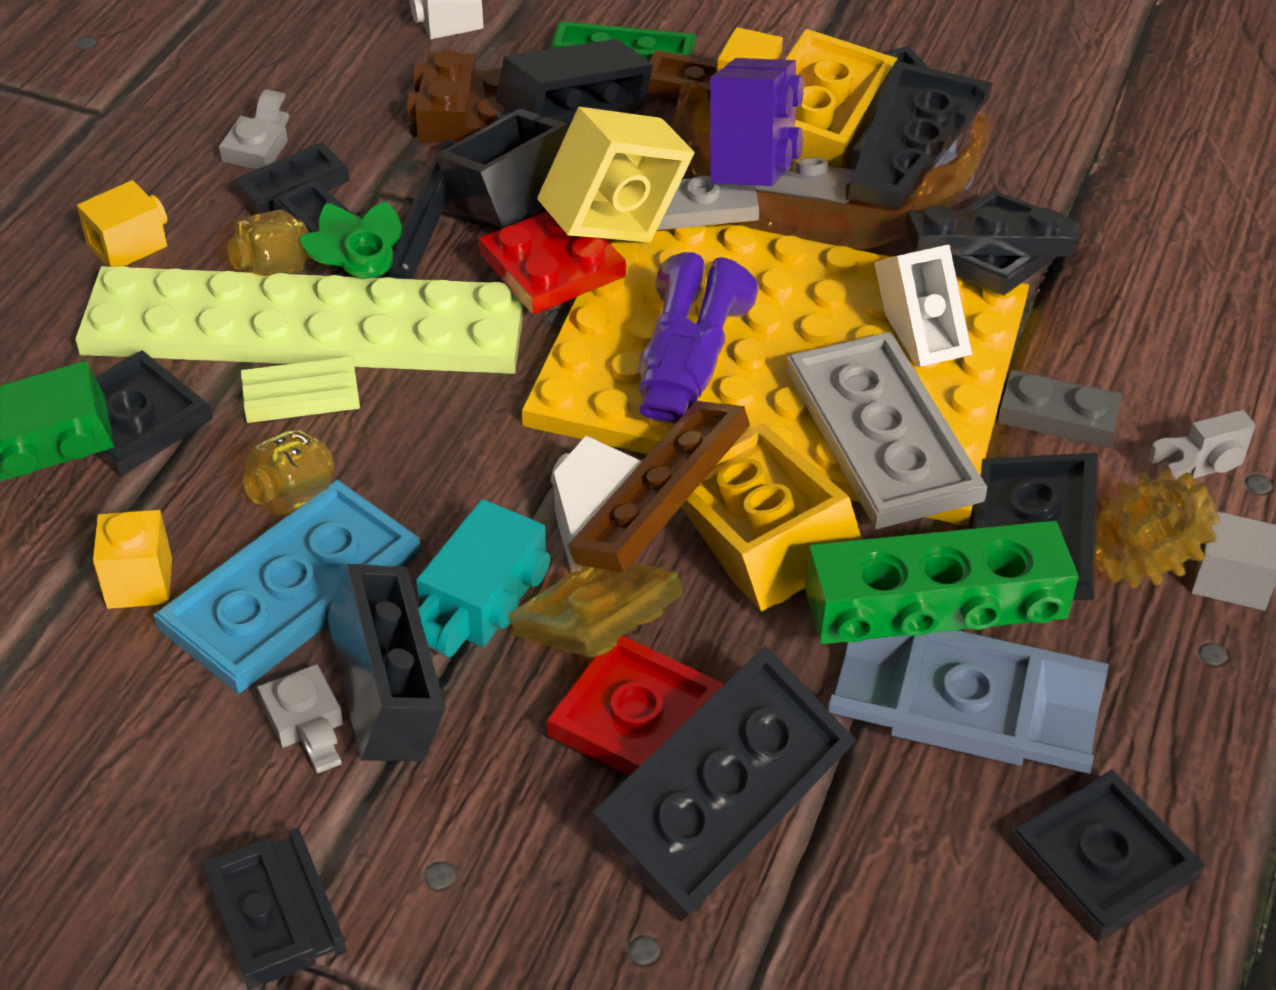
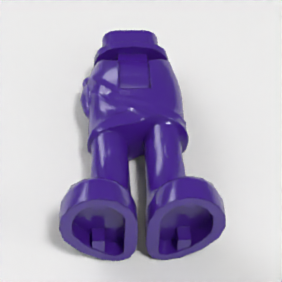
(681, 353)

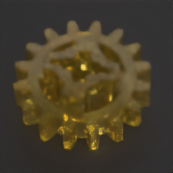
(1153, 528)

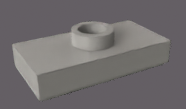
(813, 180)
(707, 203)

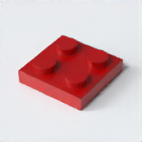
(547, 264)
(628, 705)

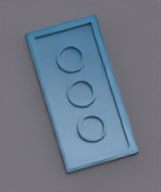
(281, 585)

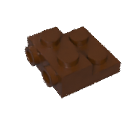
(452, 97)

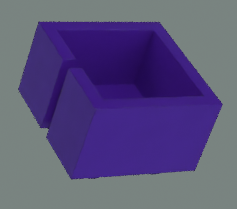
(754, 121)

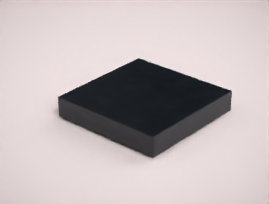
(146, 411)
(1105, 855)

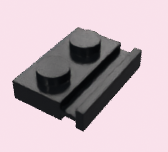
(273, 908)

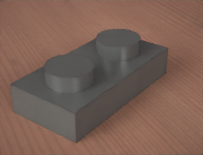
(1060, 408)

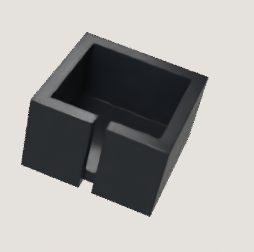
(503, 166)

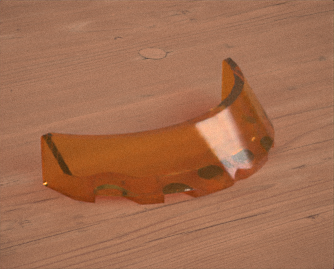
(832, 223)

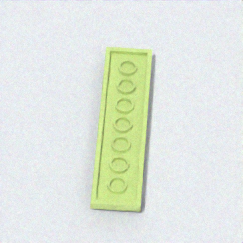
(302, 319)

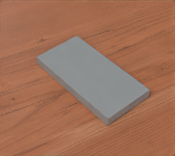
(885, 430)

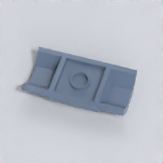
(976, 696)

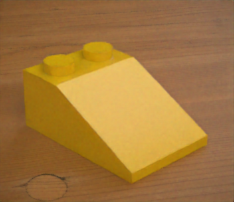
(839, 94)
(764, 513)

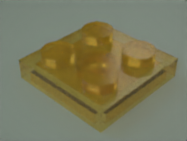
(596, 607)

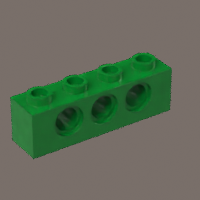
(939, 582)

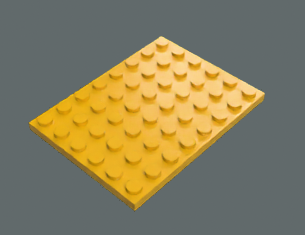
(804, 302)

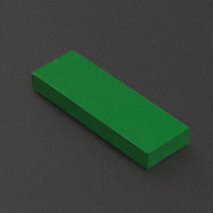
(640, 40)

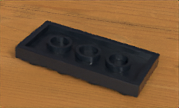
(720, 783)

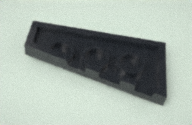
(912, 131)

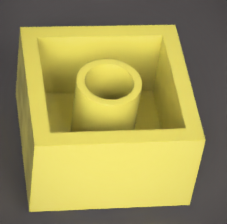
(614, 175)

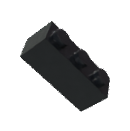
(575, 76)
(385, 663)

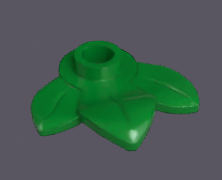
(355, 243)

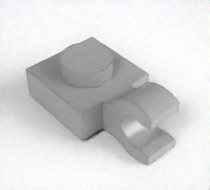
(257, 140)
(1209, 448)
(304, 711)

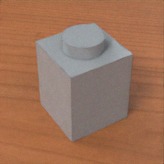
(1239, 563)

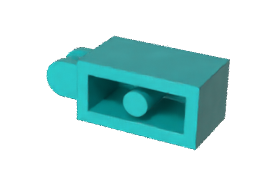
(480, 577)

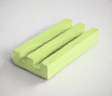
(299, 389)

